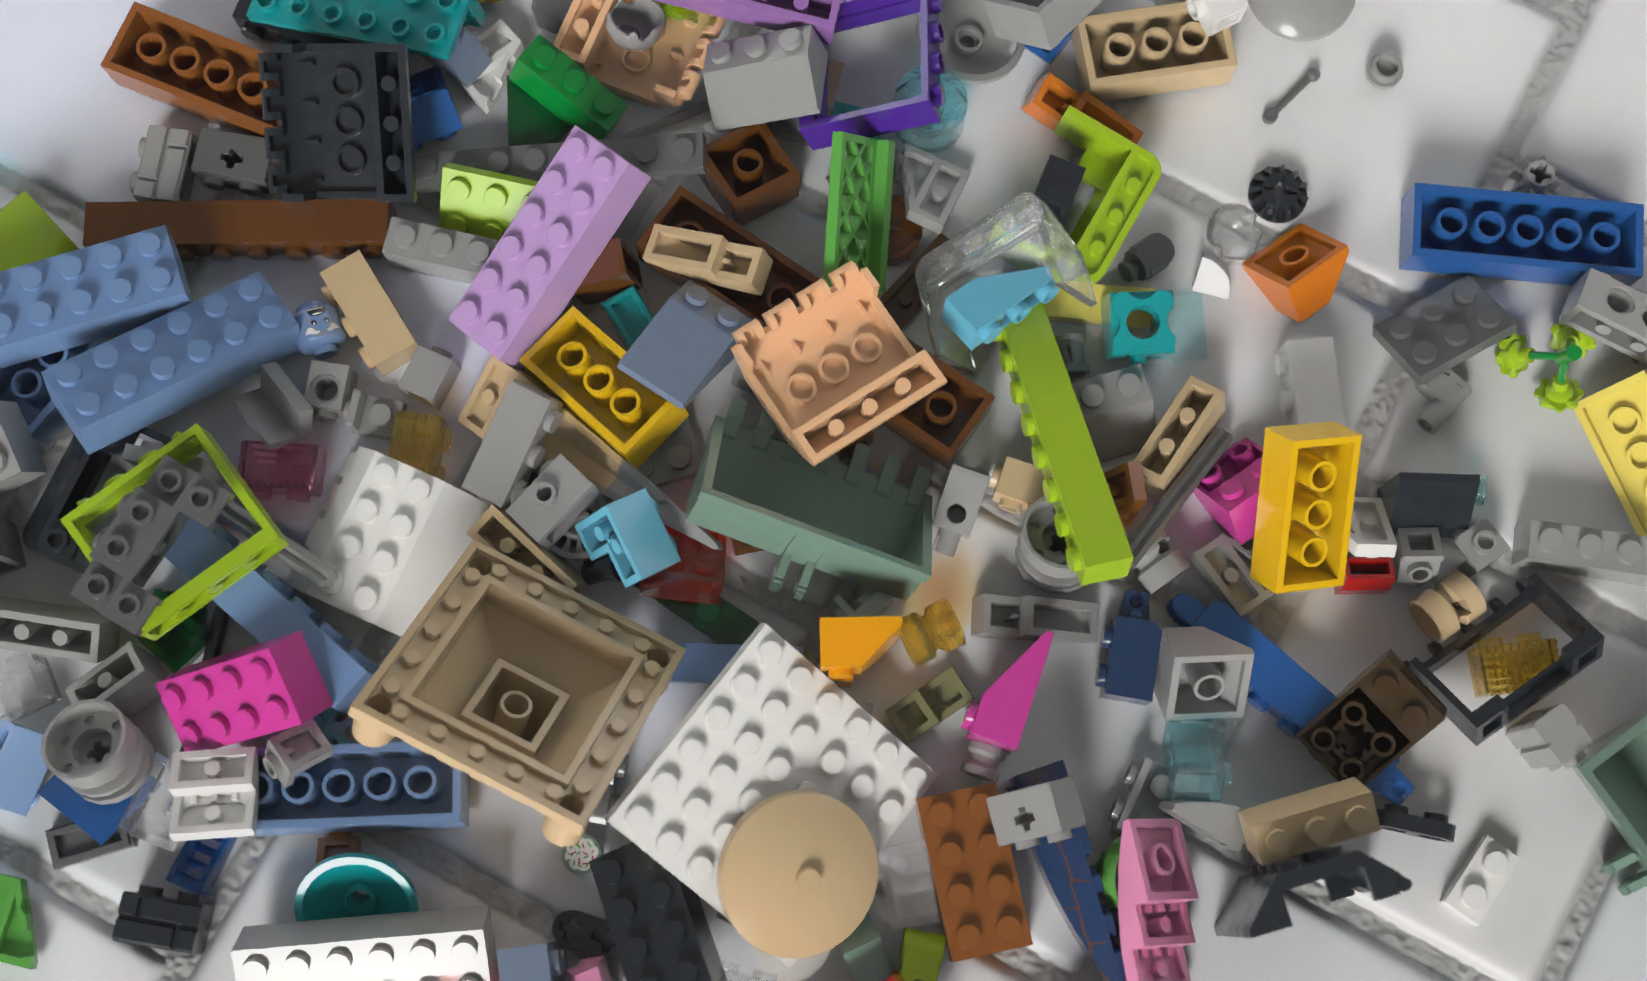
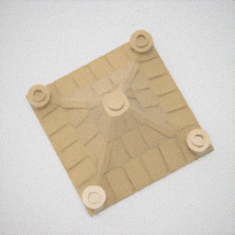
(519, 687)

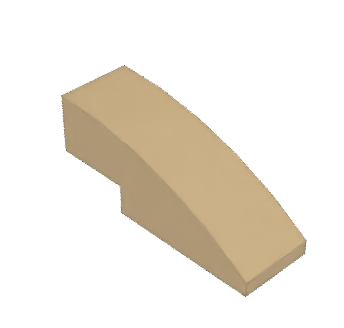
(709, 258)

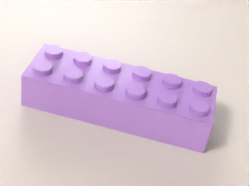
(549, 247)

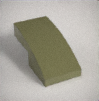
(930, 705)

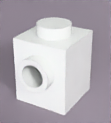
(1216, 14)

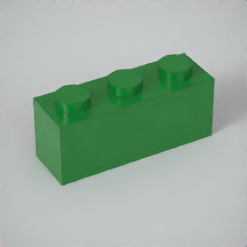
(567, 89)

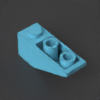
(992, 302)

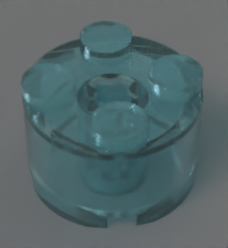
(938, 135)

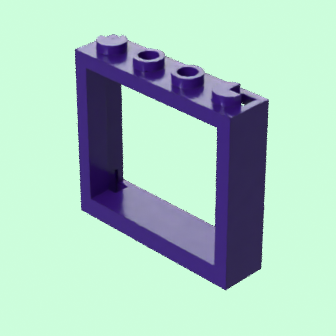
(896, 115)

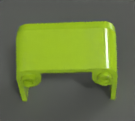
(1122, 180)

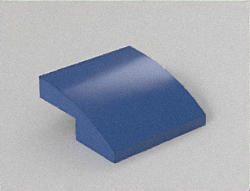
(94, 819)

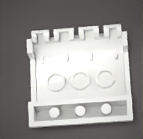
(389, 538)

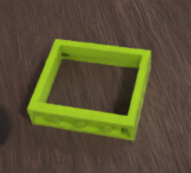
(219, 575)

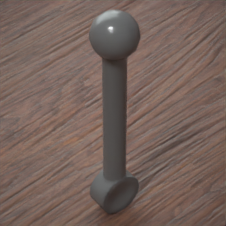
(1271, 114)

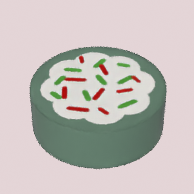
(577, 856)

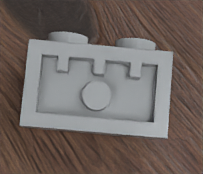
(1146, 790)

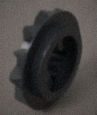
(1264, 202)

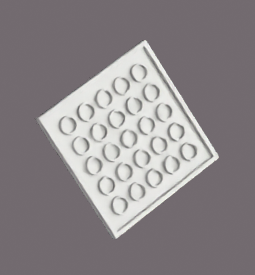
(756, 733)

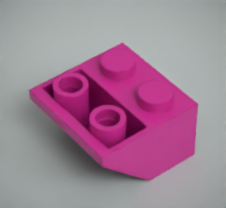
(1232, 490)

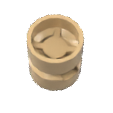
(1452, 603)

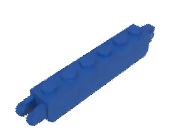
(1278, 681)

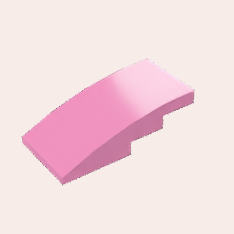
(1152, 900)

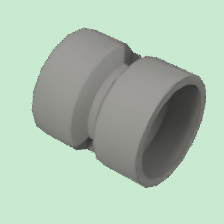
(1161, 564)

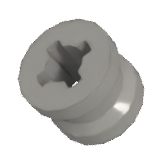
(983, 761)

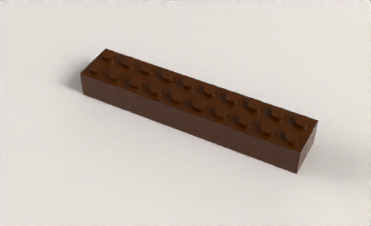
(935, 424)

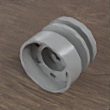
(1034, 558)
(97, 751)

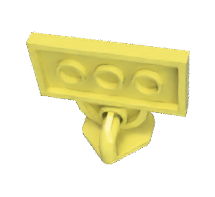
(1618, 433)

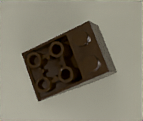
(1372, 720)

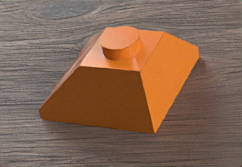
(1298, 271)

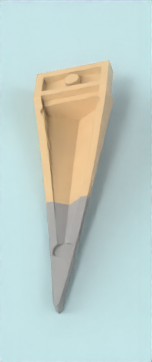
(578, 444)

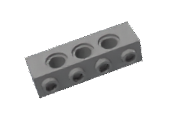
(1608, 313)

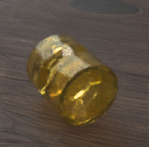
(930, 632)

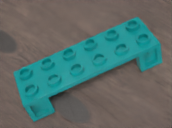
(425, 25)

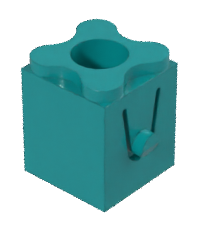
(1117, 339)

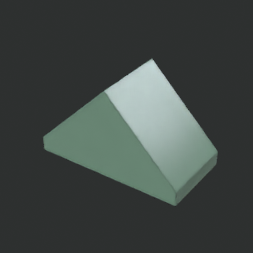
(866, 953)

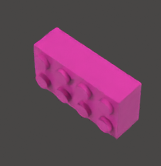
(245, 693)

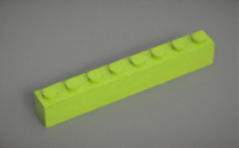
(1064, 450)

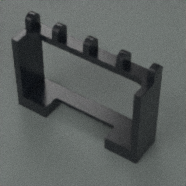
(1498, 712)

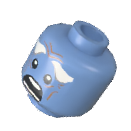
(319, 330)

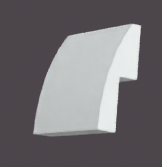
(214, 793)

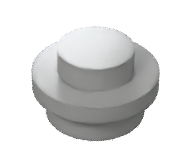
(1384, 70)

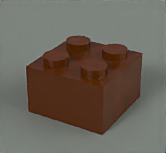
(749, 173)

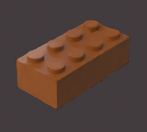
(972, 875)

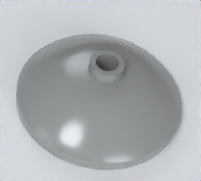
(1302, 18)
(988, 57)

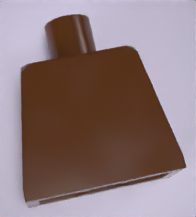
(611, 273)

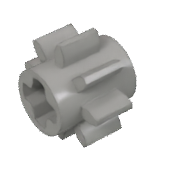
(1534, 177)

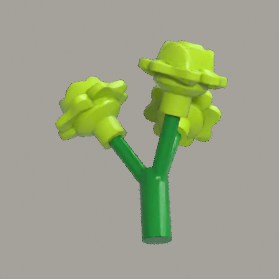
(1560, 391)

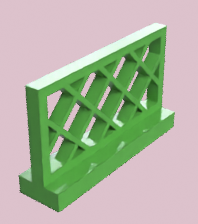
(868, 199)

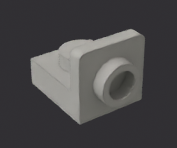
(371, 414)
(1480, 546)
(295, 751)

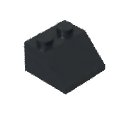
(1430, 501)

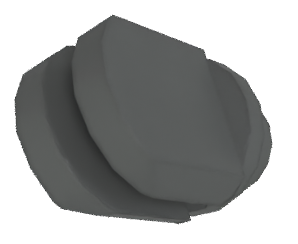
(1147, 258)

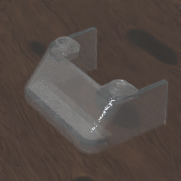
(1008, 240)

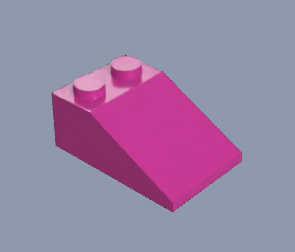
(1004, 707)

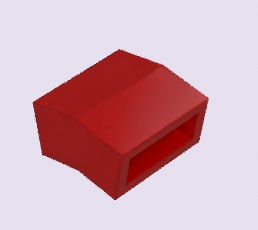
(1367, 576)

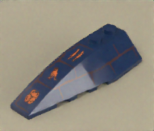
(1075, 884)

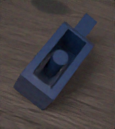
(1131, 652)

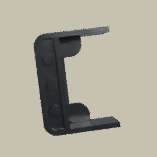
(72, 481)

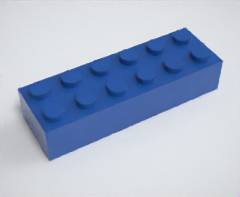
(1519, 235)

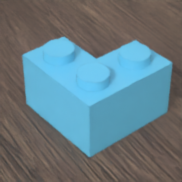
(631, 536)

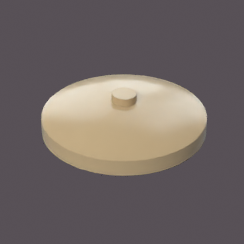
(797, 874)

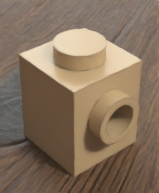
(1016, 485)

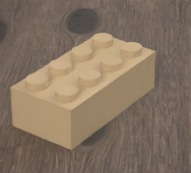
(1149, 53)

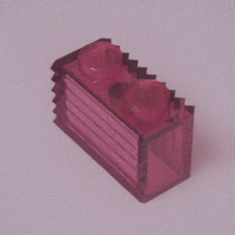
(287, 470)

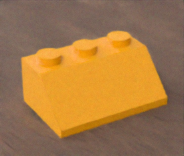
(855, 645)

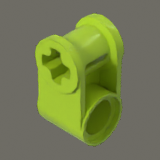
(921, 955)

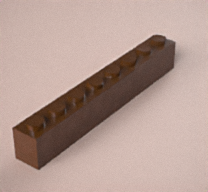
(250, 226)

